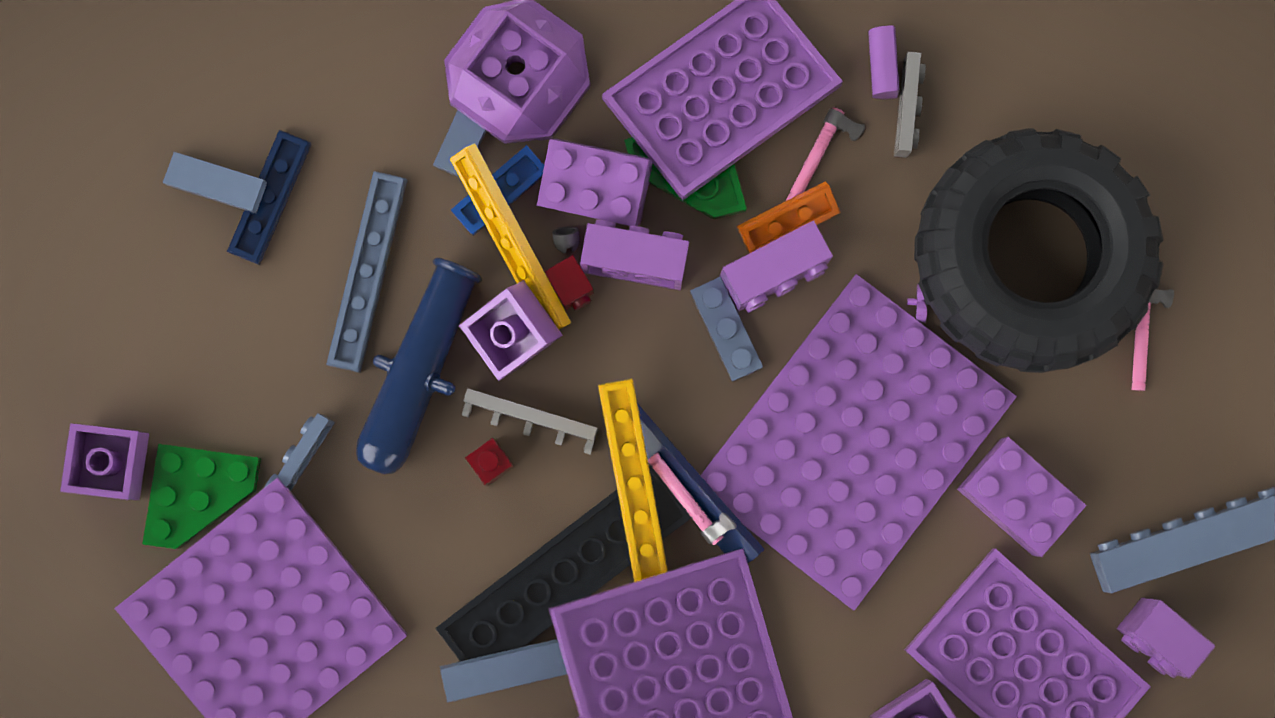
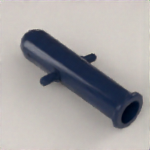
(415, 370)

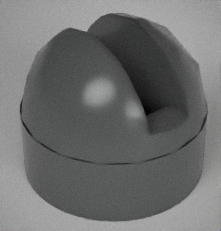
(566, 238)

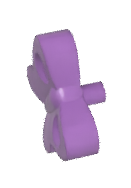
(921, 309)

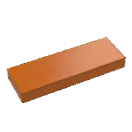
(811, 205)

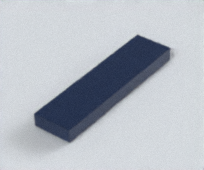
(281, 173)

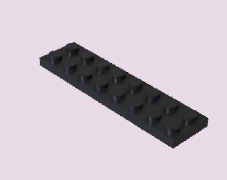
(557, 573)

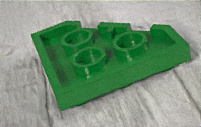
(715, 199)
(194, 491)

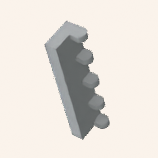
(531, 416)

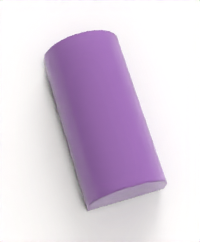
(883, 62)

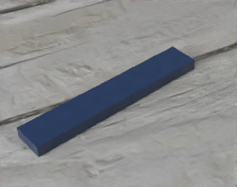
(708, 500)

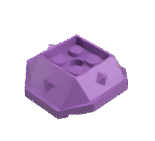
(522, 104)

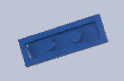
(512, 179)

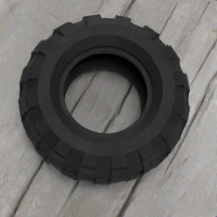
(1104, 204)

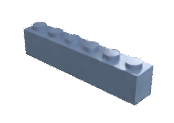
(1185, 543)

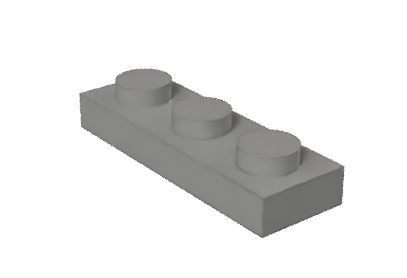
(909, 105)

